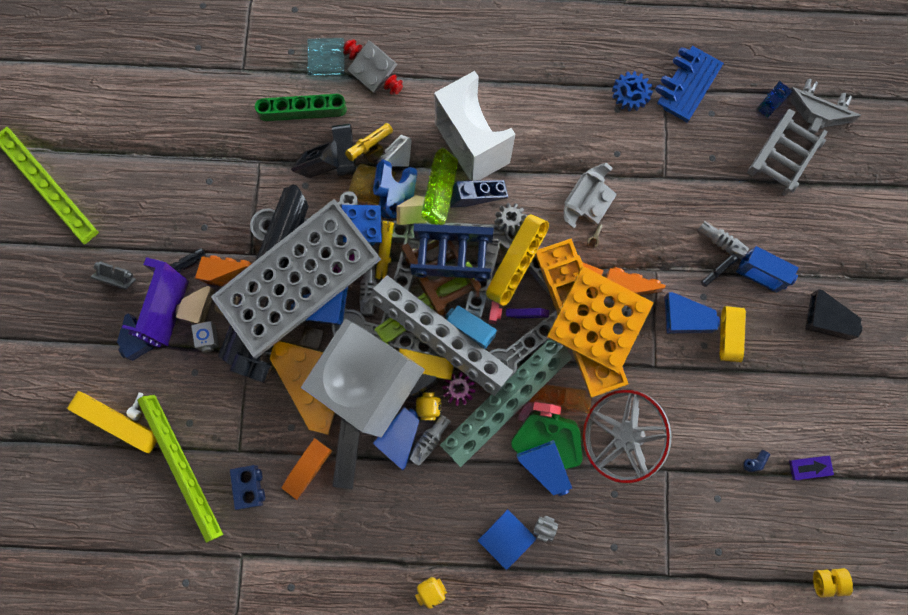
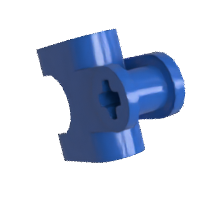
(390, 191)

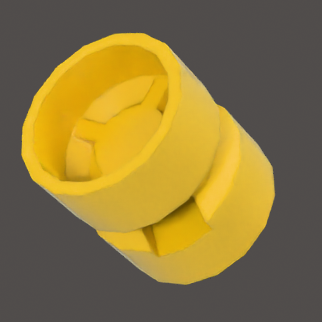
(832, 583)

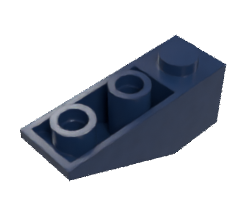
(477, 192)

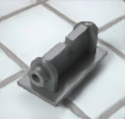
(120, 277)

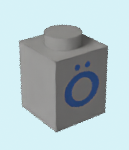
(205, 336)

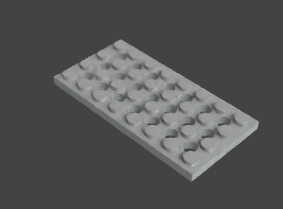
(319, 295)

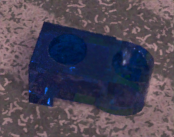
(774, 99)

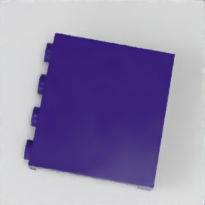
(159, 308)

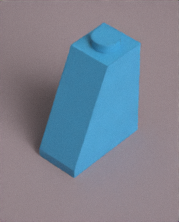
(471, 326)

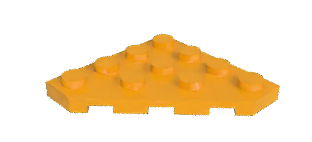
(293, 366)

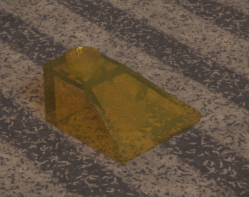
(363, 183)

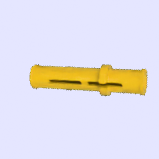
(365, 144)
(384, 249)

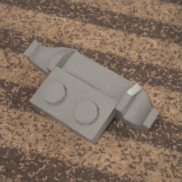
(589, 196)

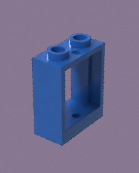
(767, 270)

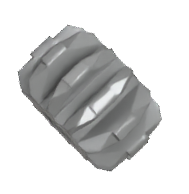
(511, 212)

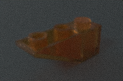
(566, 398)

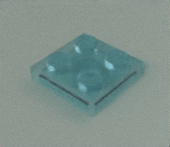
(326, 56)

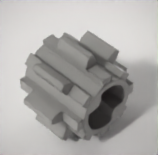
(545, 528)

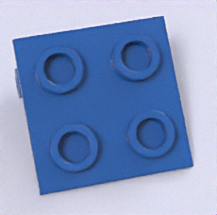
(367, 220)

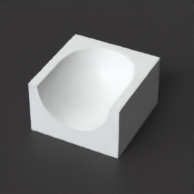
(467, 132)

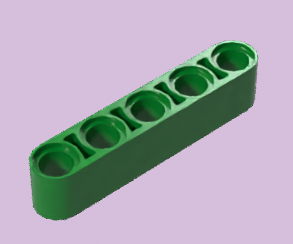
(293, 102)

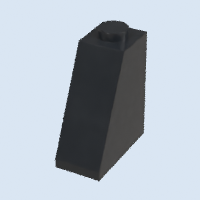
(832, 317)

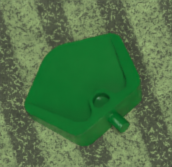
(542, 429)

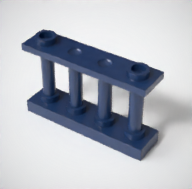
(443, 234)

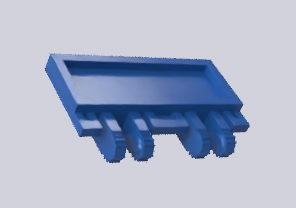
(688, 85)

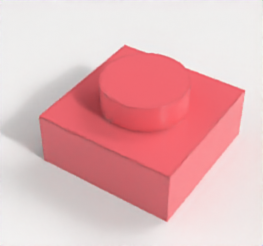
(495, 313)
(546, 409)

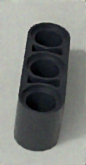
(344, 140)

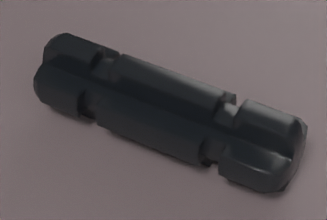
(188, 260)

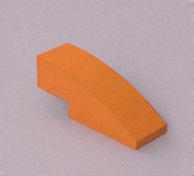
(306, 468)

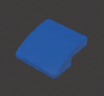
(507, 539)

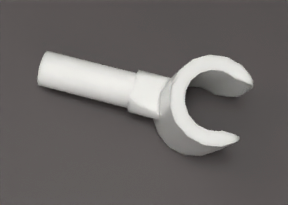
(132, 412)

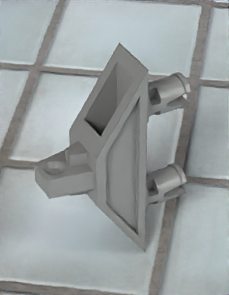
(819, 111)

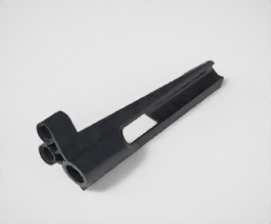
(286, 218)

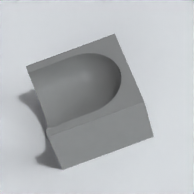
(362, 379)

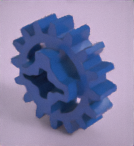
(632, 99)

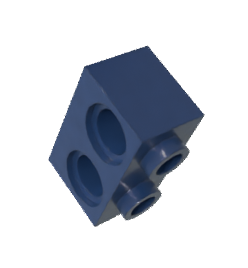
(241, 488)

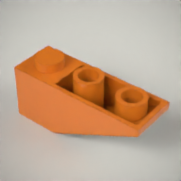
(218, 271)
(634, 282)

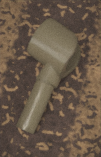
(595, 236)

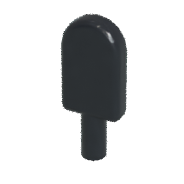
(719, 270)

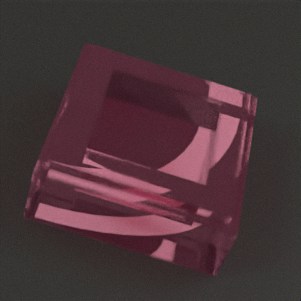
(525, 412)

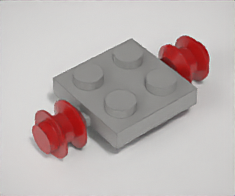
(372, 67)

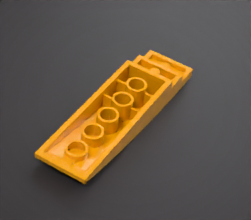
(560, 268)

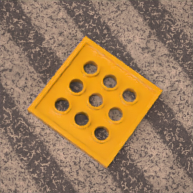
(622, 297)

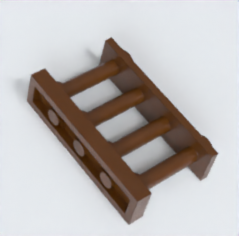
(430, 287)

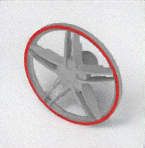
(627, 436)

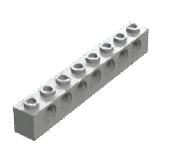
(428, 327)

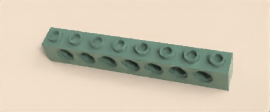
(506, 403)

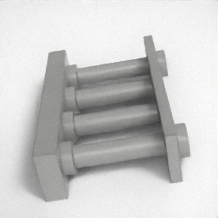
(768, 150)

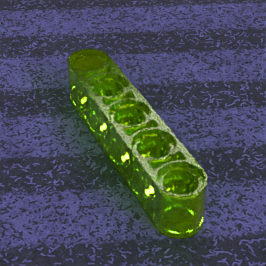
(439, 187)

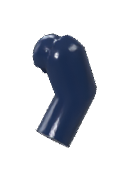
(757, 464)

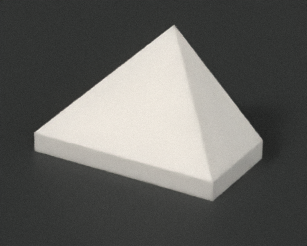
(398, 152)

